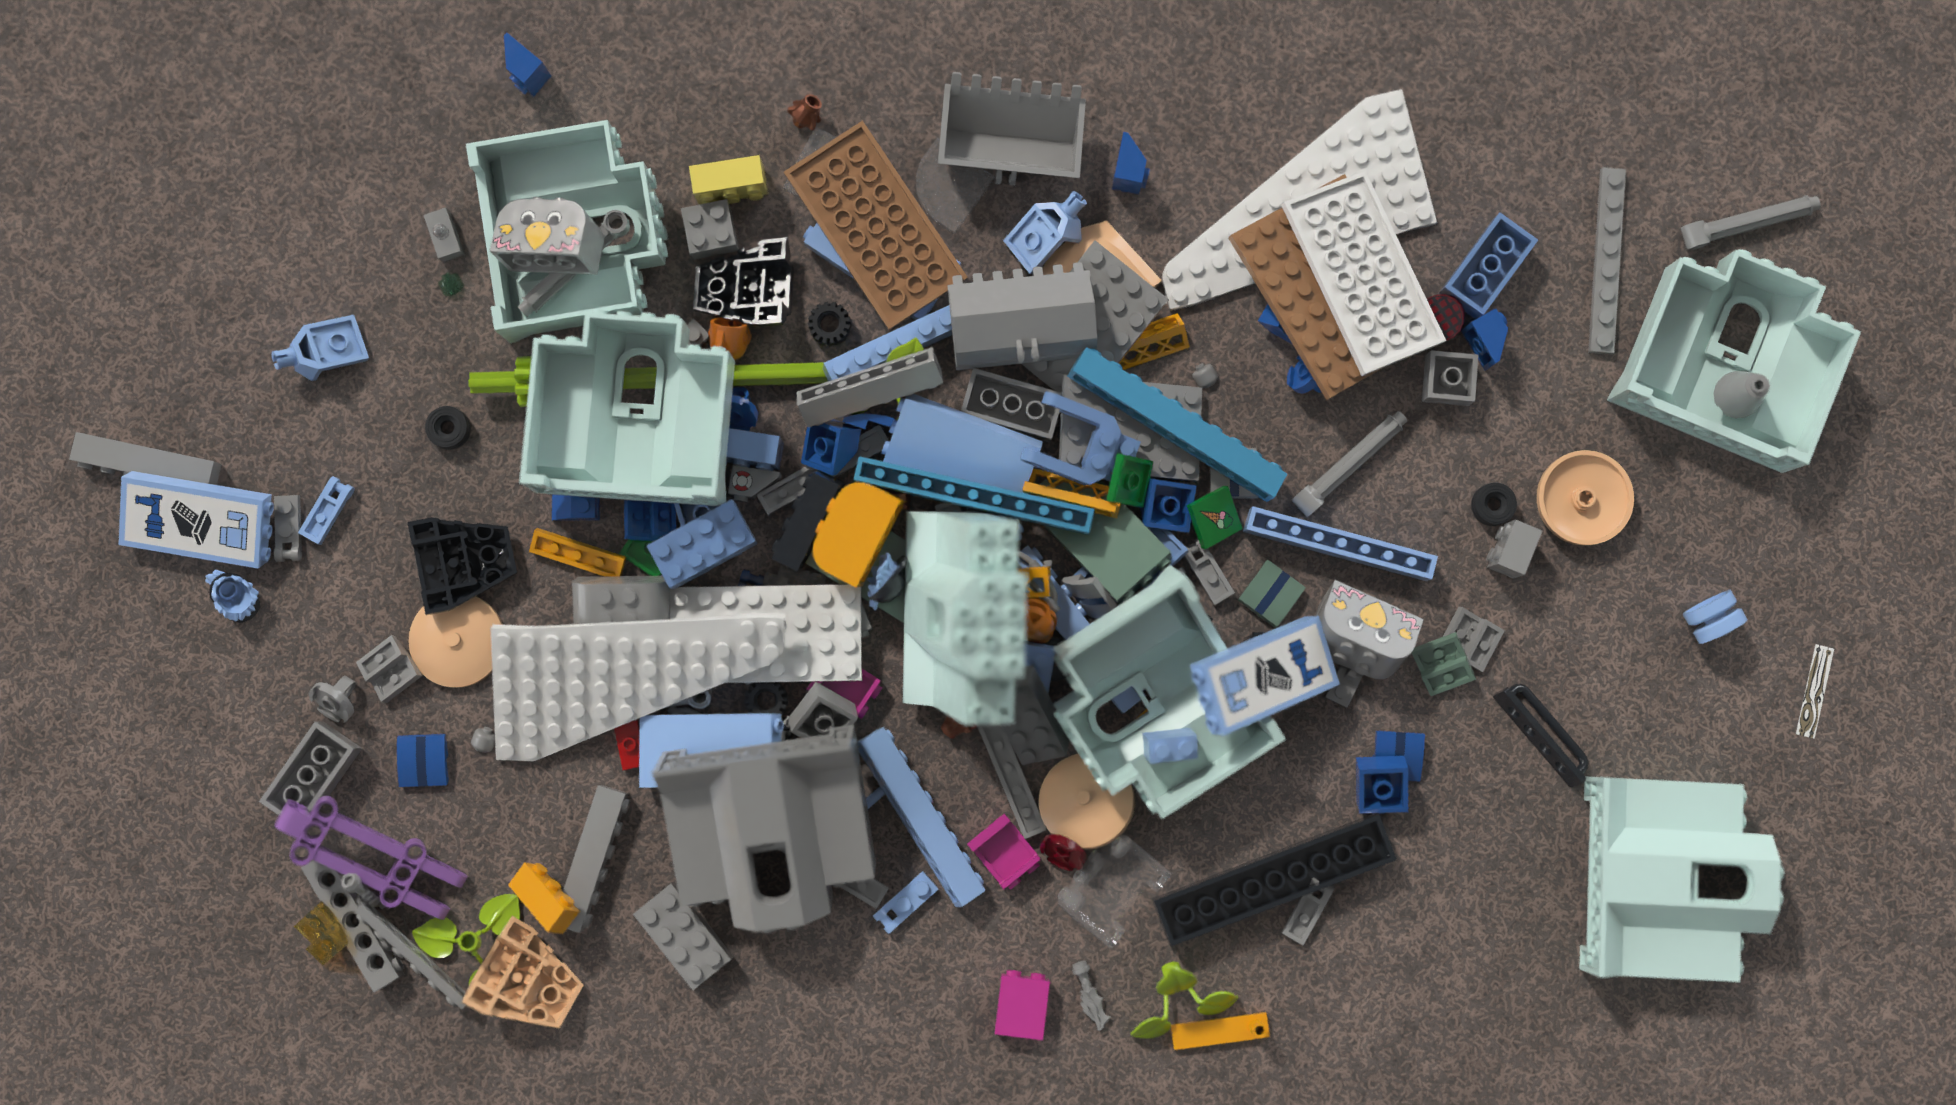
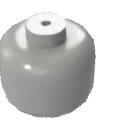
(1205, 375)
(483, 739)

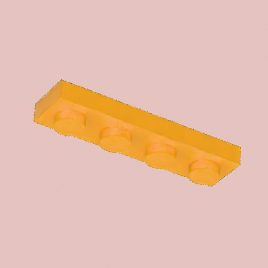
(576, 553)

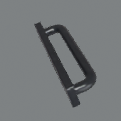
(1539, 737)

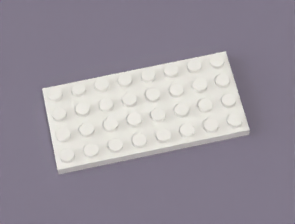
(1363, 273)
(820, 626)

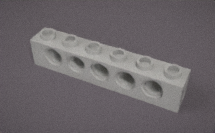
(363, 955)

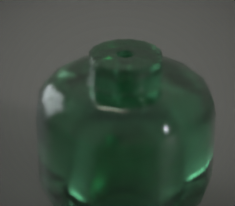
(450, 284)

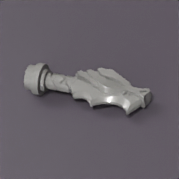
(353, 883)
(1090, 1000)

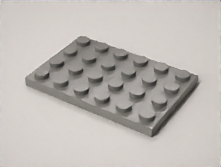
(1122, 308)
(1168, 459)

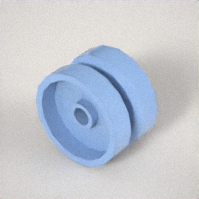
(1716, 619)

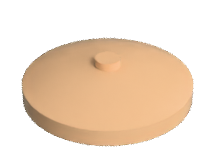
(1585, 498)
(454, 644)
(1079, 808)

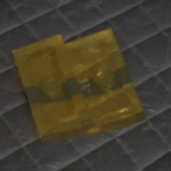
(323, 933)

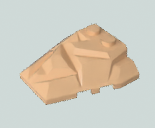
(523, 980)

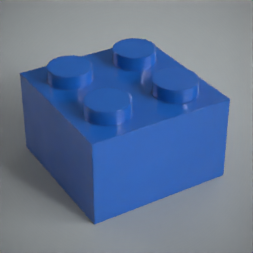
(1382, 784)

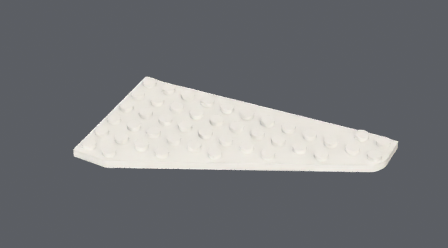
(1369, 139)
(589, 678)

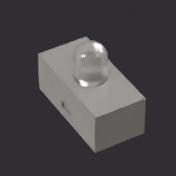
(444, 234)

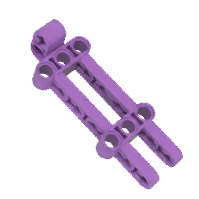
(296, 819)

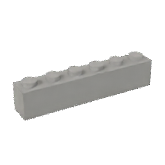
(869, 387)
(128, 457)
(593, 851)

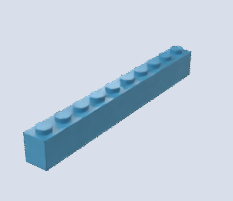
(1177, 424)
(974, 495)

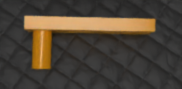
(1220, 1030)

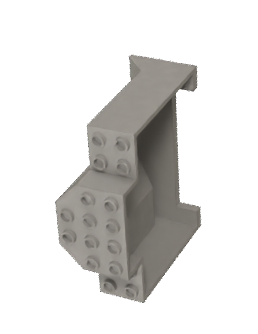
(782, 793)

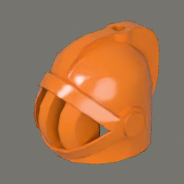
(729, 335)
(1039, 621)

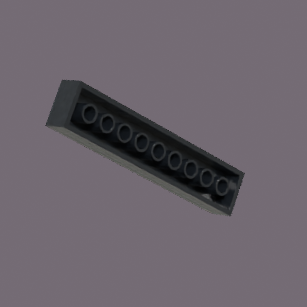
(1273, 879)

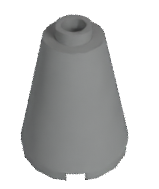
(1740, 393)

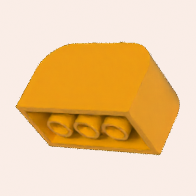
(855, 531)

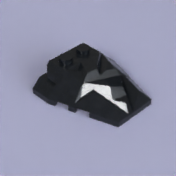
(749, 286)
(459, 560)

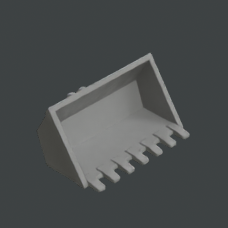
(1012, 128)
(1022, 317)

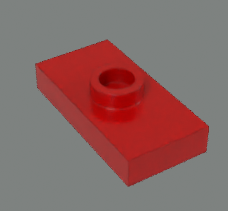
(628, 744)

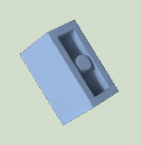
(1170, 745)

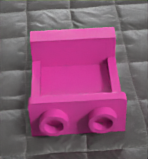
(855, 691)
(1004, 852)
(1022, 1005)

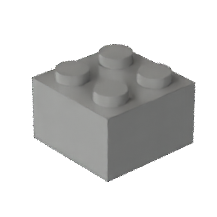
(709, 229)
(1450, 378)
(1513, 549)
(820, 712)

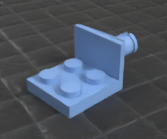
(1045, 230)
(323, 347)

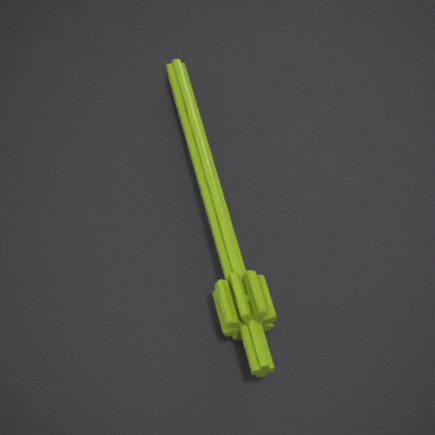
(645, 377)

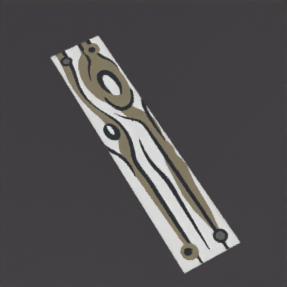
(1815, 691)

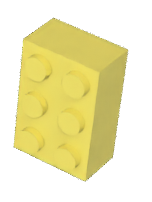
(729, 180)

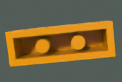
(544, 897)

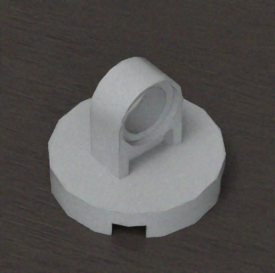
(334, 700)

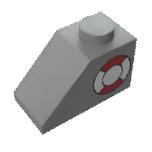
(749, 482)

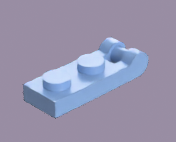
(326, 511)
(906, 901)

